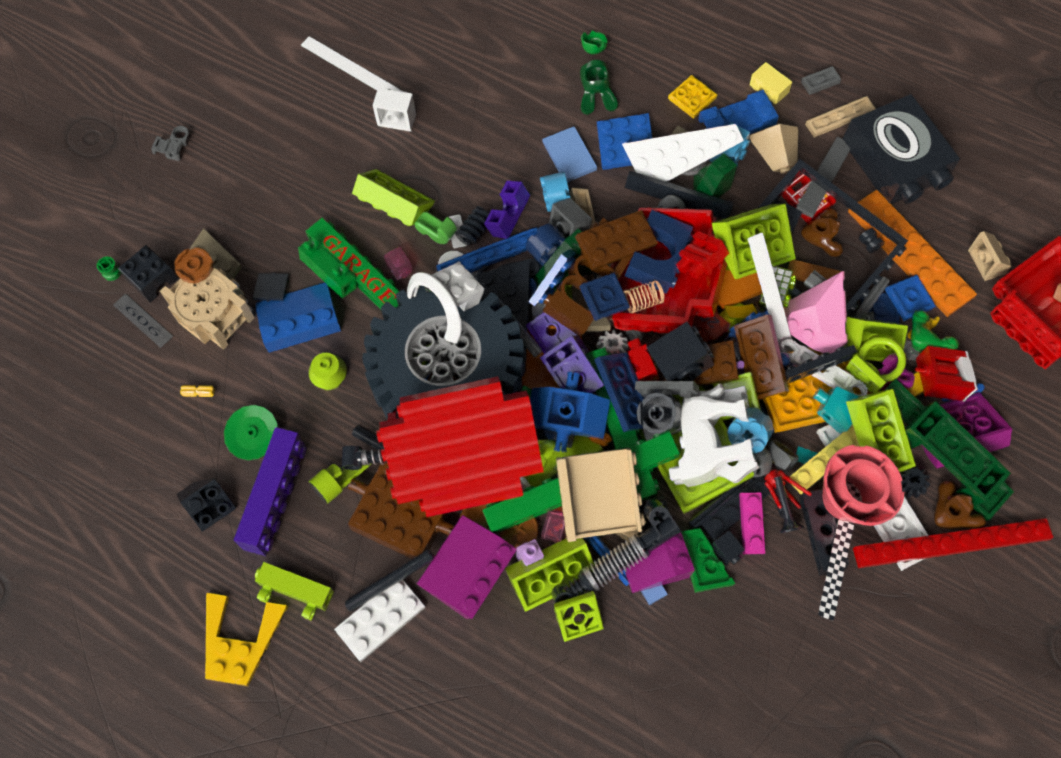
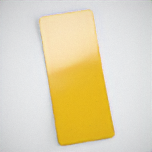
(740, 311)

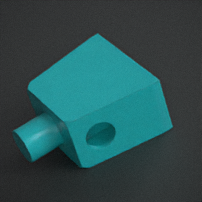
(834, 407)

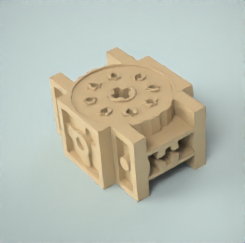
(210, 307)

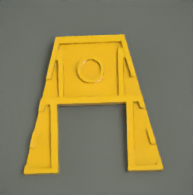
(233, 659)

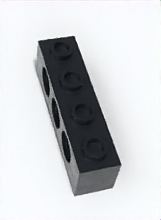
(813, 524)

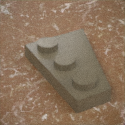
(219, 255)

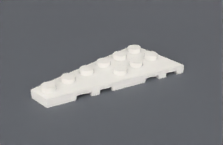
(675, 154)

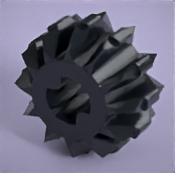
(920, 482)

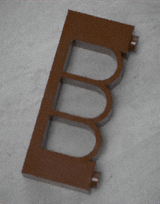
(564, 308)

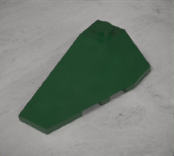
(569, 243)

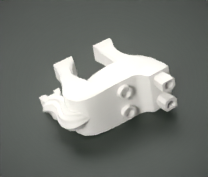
(704, 453)

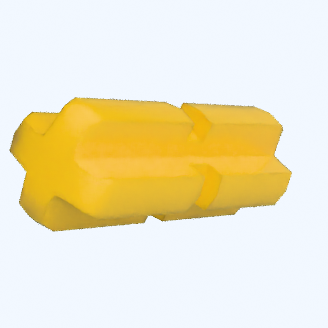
(201, 390)

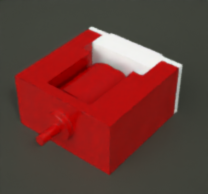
(946, 373)

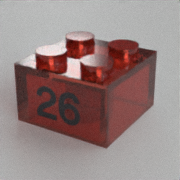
(712, 329)

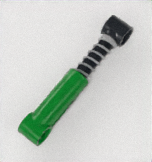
(355, 457)

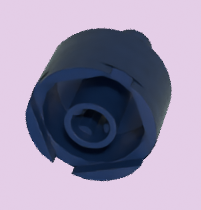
(545, 243)

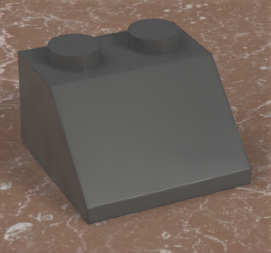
(569, 217)

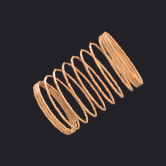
(653, 293)

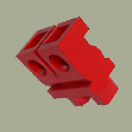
(702, 255)
(642, 361)

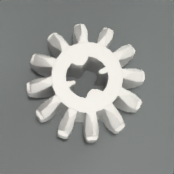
(609, 340)

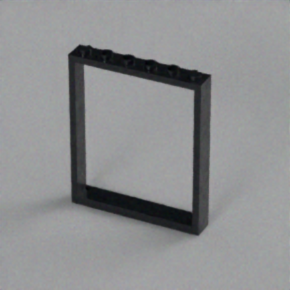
(862, 212)

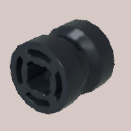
(871, 240)

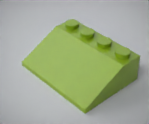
(736, 230)

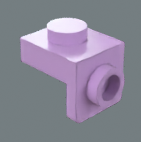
(529, 552)

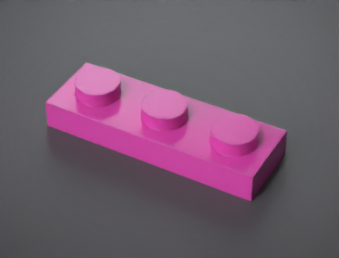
(752, 523)

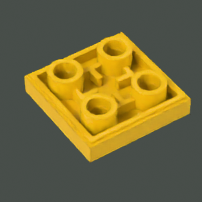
(692, 96)

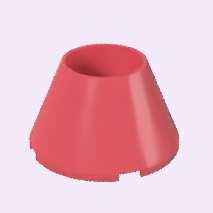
(874, 478)

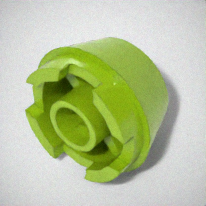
(327, 371)

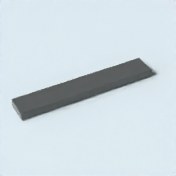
(829, 170)

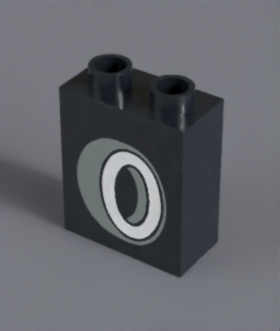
(901, 150)

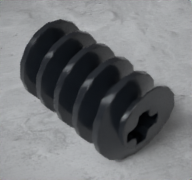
(472, 226)

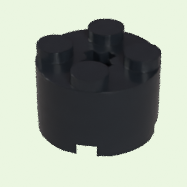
(648, 413)

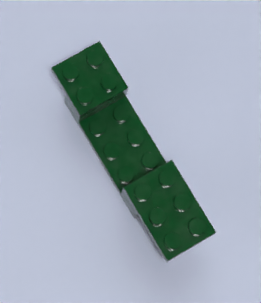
(956, 449)

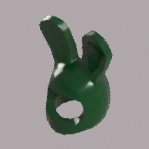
(595, 80)

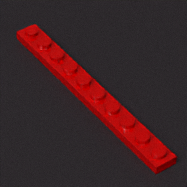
(952, 543)

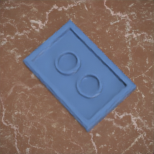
(569, 154)

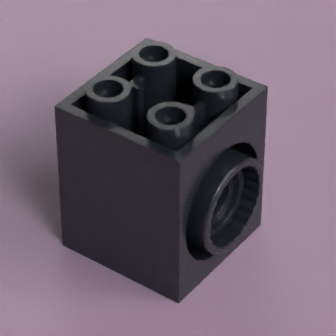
(682, 354)

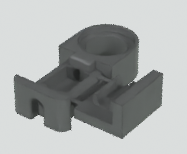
(173, 147)

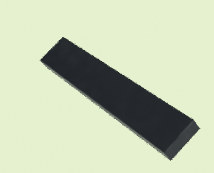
(691, 198)

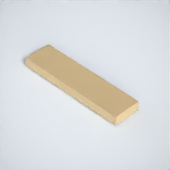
(839, 116)

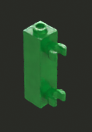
(327, 267)

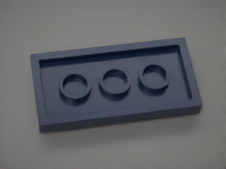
(620, 384)

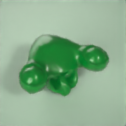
(923, 336)

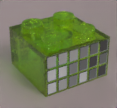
(785, 281)

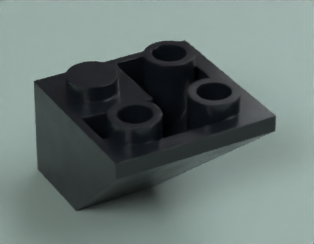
(205, 502)

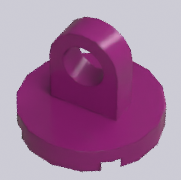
(890, 364)

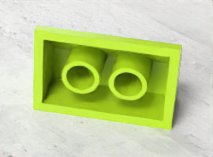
(862, 330)

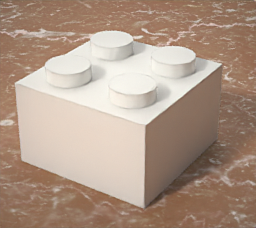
(394, 109)

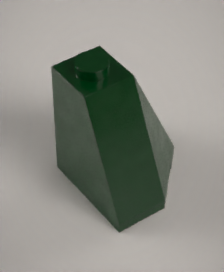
(715, 177)

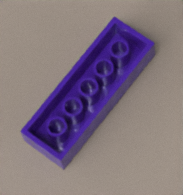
(270, 492)

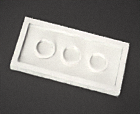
(379, 619)

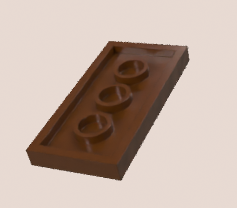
(616, 240)
(762, 356)
(724, 366)

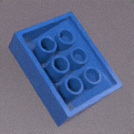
(297, 318)

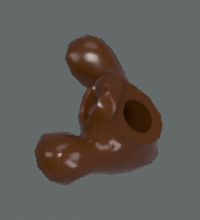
(821, 232)
(955, 510)

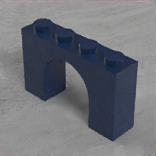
(675, 237)

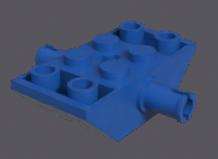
(587, 410)

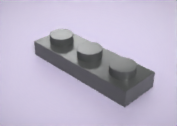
(682, 388)

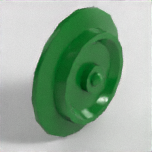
(249, 432)

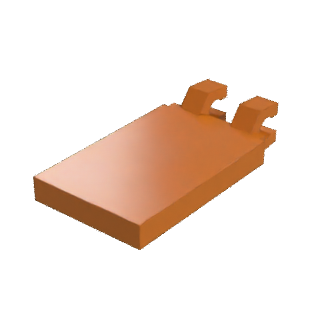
(738, 290)

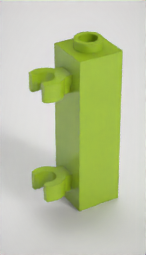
(293, 586)

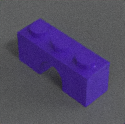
(514, 200)

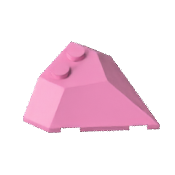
(820, 316)

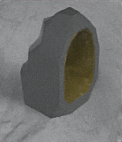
(782, 456)

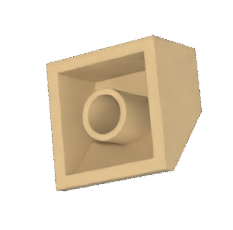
(989, 256)

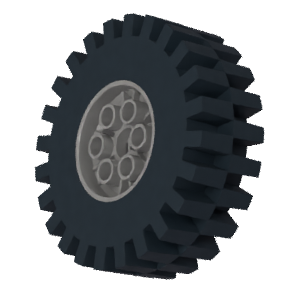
(415, 323)

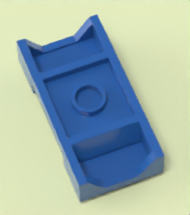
(750, 114)

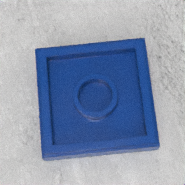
(909, 297)

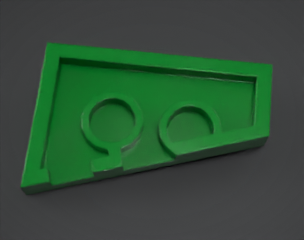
(709, 571)

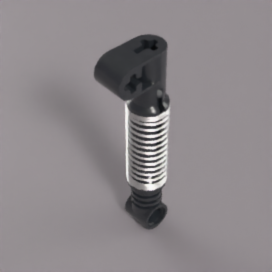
(638, 547)

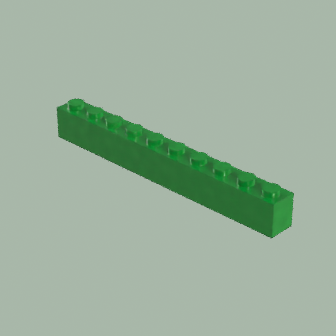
(548, 497)

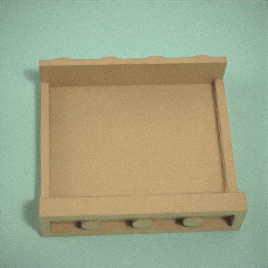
(599, 493)

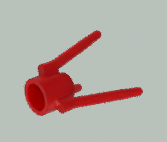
(771, 485)

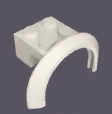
(453, 288)

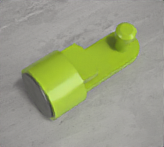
(331, 481)

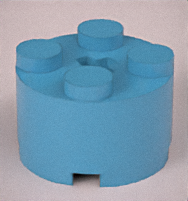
(554, 188)
(757, 429)

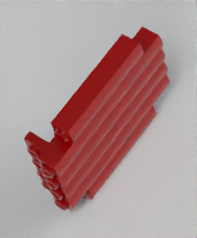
(689, 294)
(1028, 304)
(460, 446)

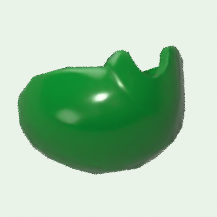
(594, 42)

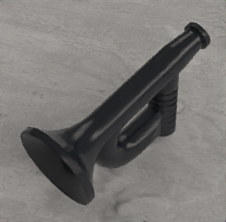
(790, 523)

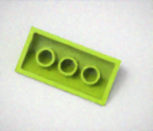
(391, 196)
(880, 426)
(559, 565)

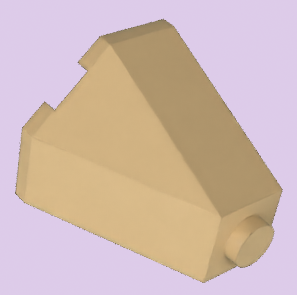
(778, 146)

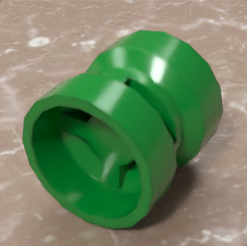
(108, 268)

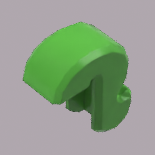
(436, 229)

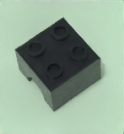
(147, 272)

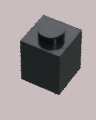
(728, 549)

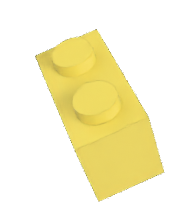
(772, 82)

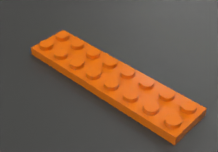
(938, 277)

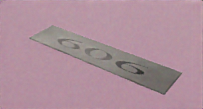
(143, 320)

